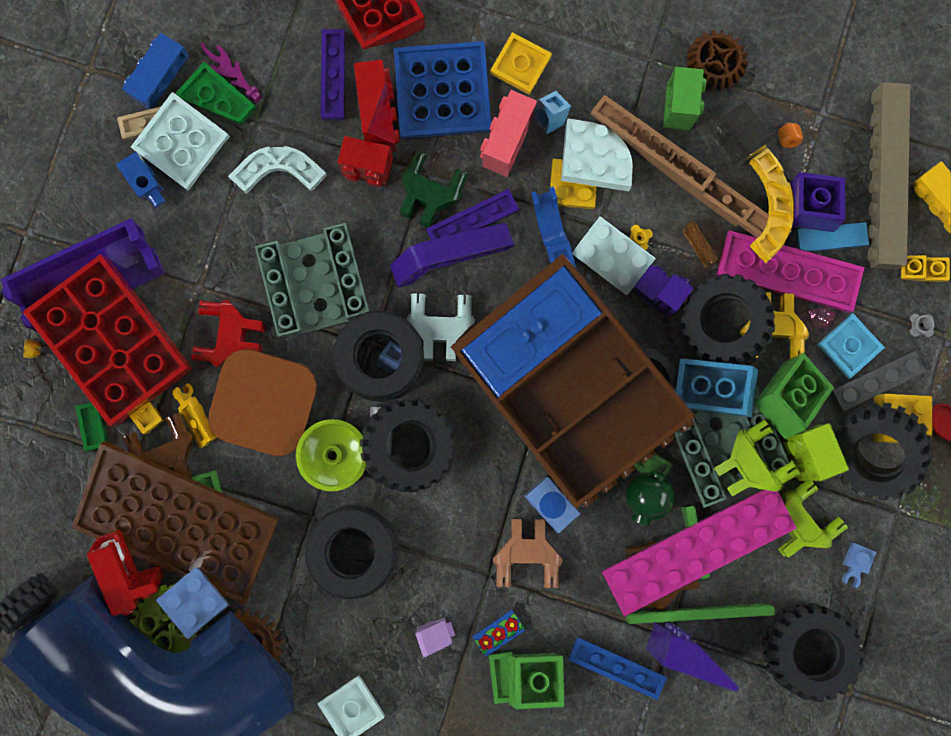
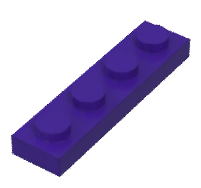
(333, 74)
(476, 217)

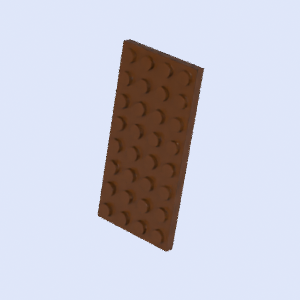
(175, 521)

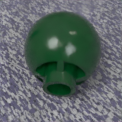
(649, 497)

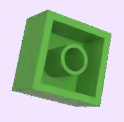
(684, 98)
(536, 680)

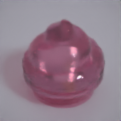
(822, 317)

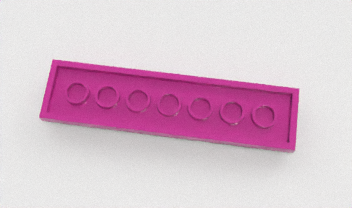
(698, 550)

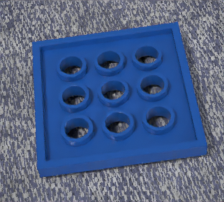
(451, 56)

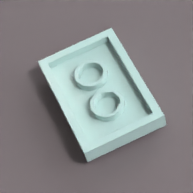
(613, 255)

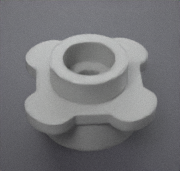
(928, 325)

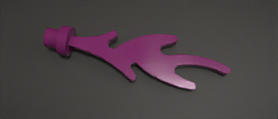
(227, 71)

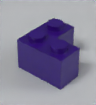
(661, 291)

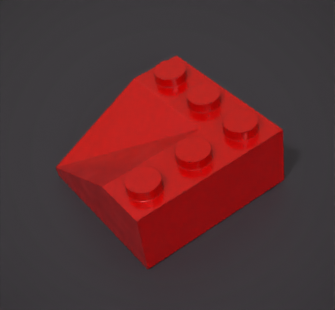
(381, 20)
(374, 98)

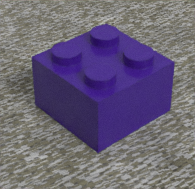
(818, 201)

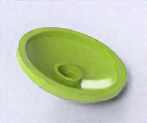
(313, 455)

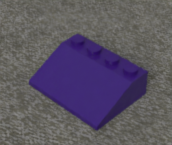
(678, 652)

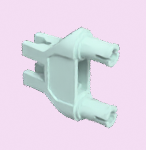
(440, 329)

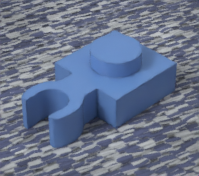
(858, 560)

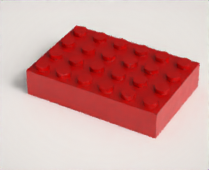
(108, 340)

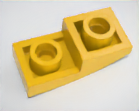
(926, 269)

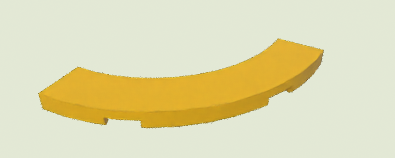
(780, 205)

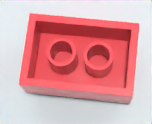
(507, 132)

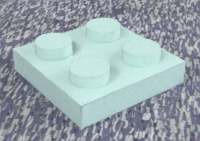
(351, 708)

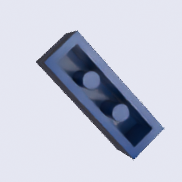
(155, 71)

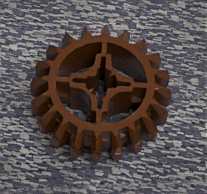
(730, 49)

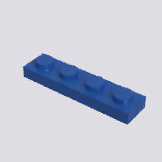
(617, 668)

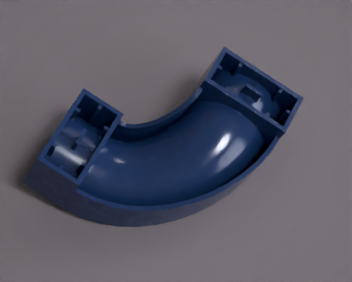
(120, 683)

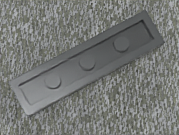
(878, 381)

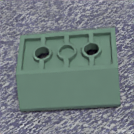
(296, 288)
(707, 448)

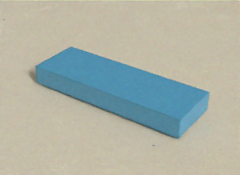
(844, 237)

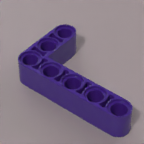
(449, 250)

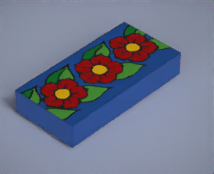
(498, 633)

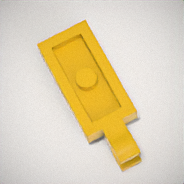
(194, 416)

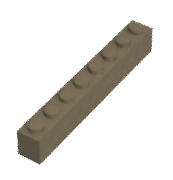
(889, 176)

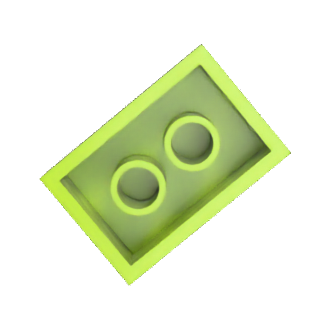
(815, 453)

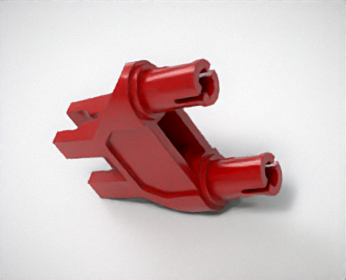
(230, 332)

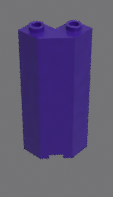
(121, 244)

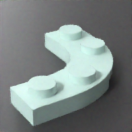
(277, 159)

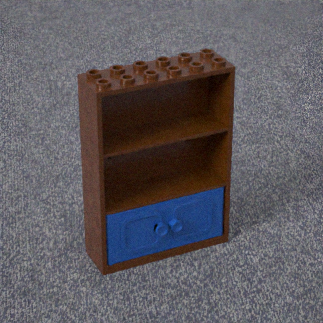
(573, 382)

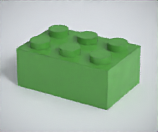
(794, 396)

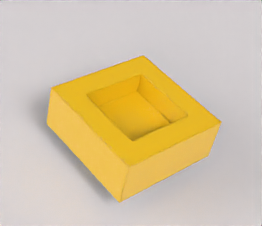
(147, 418)

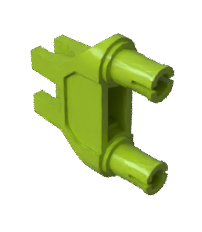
(751, 464)
(807, 531)

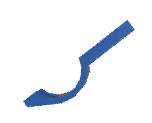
(551, 225)

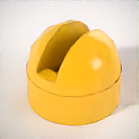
(30, 348)

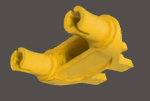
(786, 325)

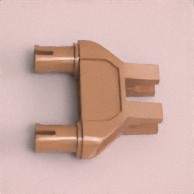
(527, 551)

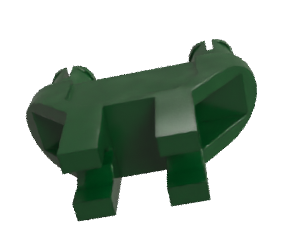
(427, 192)

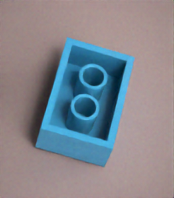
(717, 387)

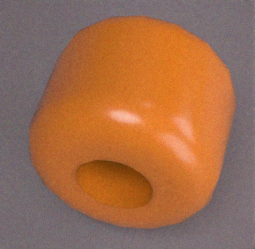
(790, 135)

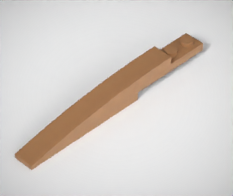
(681, 167)

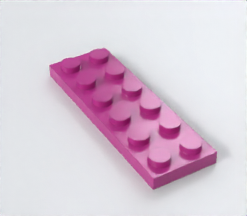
(793, 272)

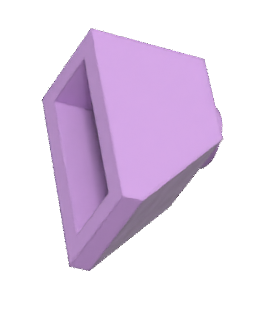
(434, 636)

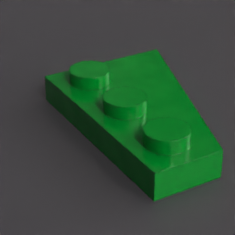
(214, 94)

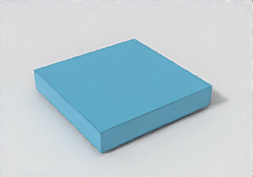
(850, 346)

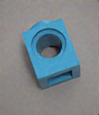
(551, 112)

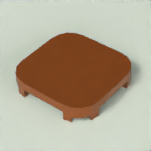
(262, 402)

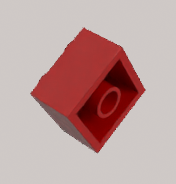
(365, 161)

